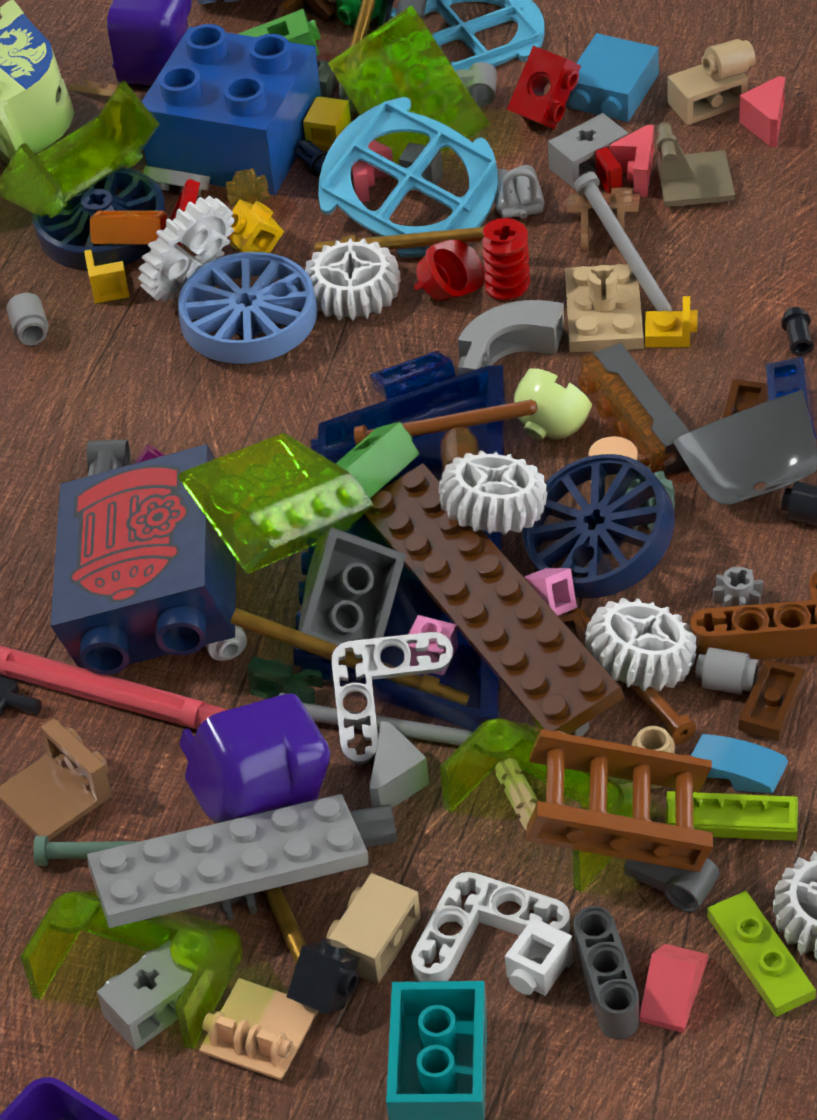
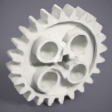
(201, 229)

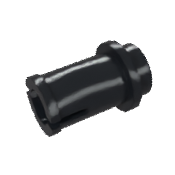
(796, 324)

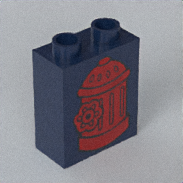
(139, 567)

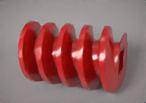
(506, 259)

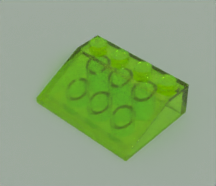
(409, 63)
(274, 499)

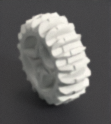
(353, 279)
(492, 492)
(641, 644)
(797, 905)

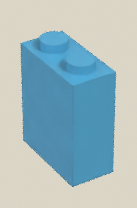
(614, 77)

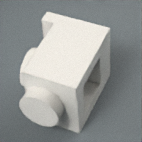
(538, 957)

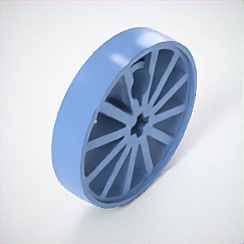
(247, 309)

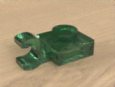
(272, 677)

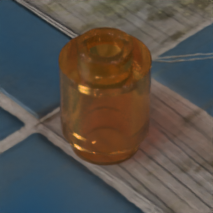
(457, 443)

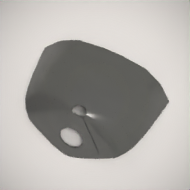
(753, 446)

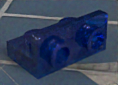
(412, 375)

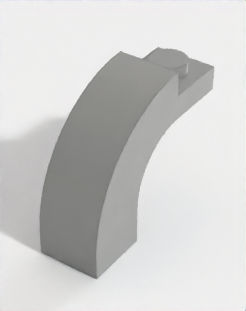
(511, 329)

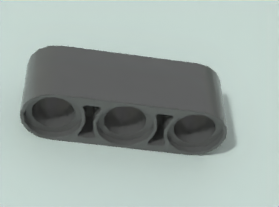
(606, 989)

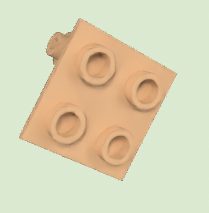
(257, 1029)

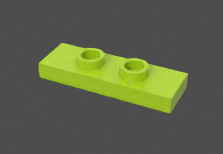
(741, 815)
(761, 953)

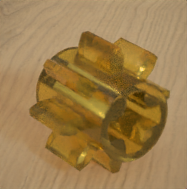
(247, 187)

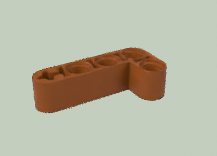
(760, 629)

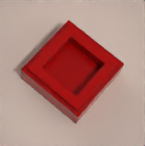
(608, 169)

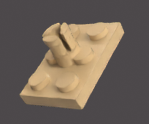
(603, 308)

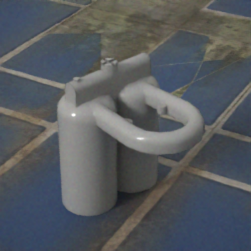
(518, 192)

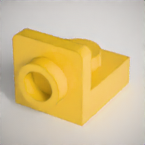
(671, 327)

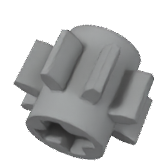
(737, 588)

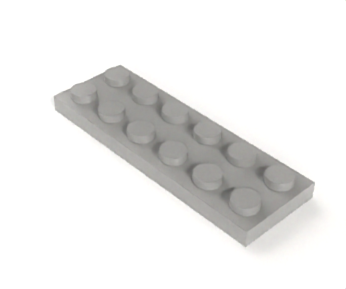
(226, 860)

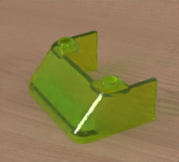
(81, 159)
(507, 739)
(197, 946)

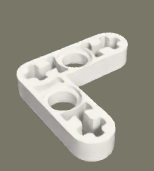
(372, 669)
(481, 909)

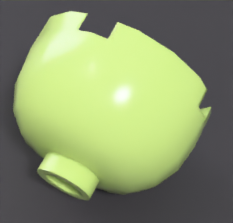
(559, 409)

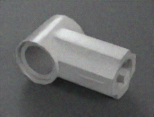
(481, 82)

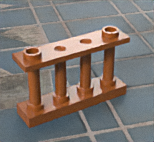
(614, 834)

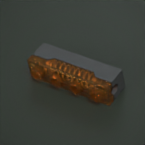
(633, 407)

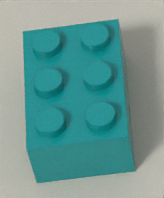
(437, 1051)

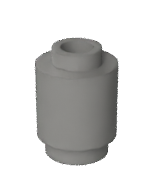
(27, 318)
(727, 671)

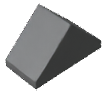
(397, 768)

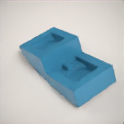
(743, 763)

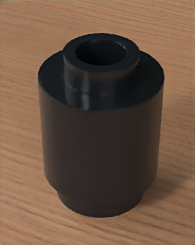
(801, 503)

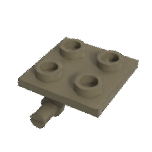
(691, 177)

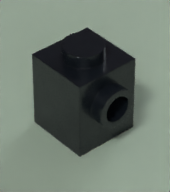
(324, 976)

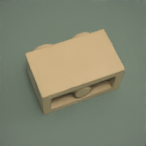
(699, 97)
(377, 924)

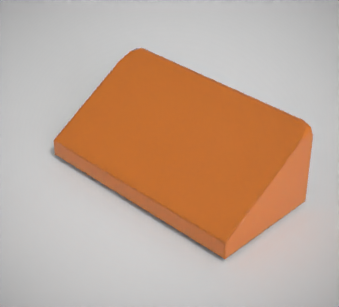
(126, 226)

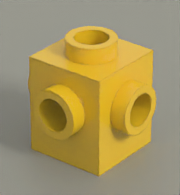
(254, 228)

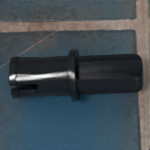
(311, 156)

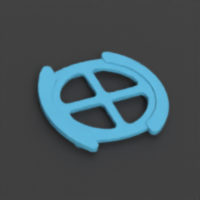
(523, 12)
(393, 117)

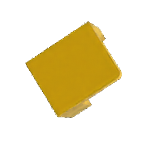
(326, 121)
(106, 280)

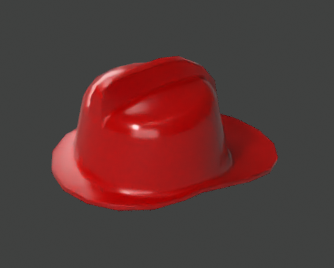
(449, 270)

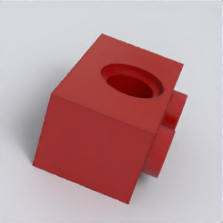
(529, 95)

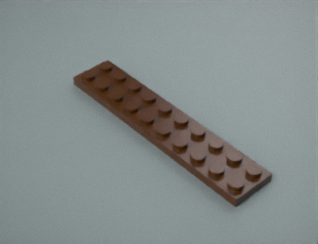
(493, 606)

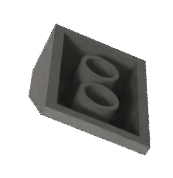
(349, 588)

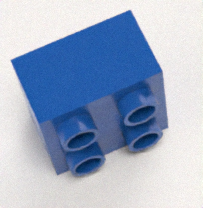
(231, 105)

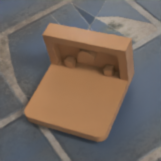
(58, 785)

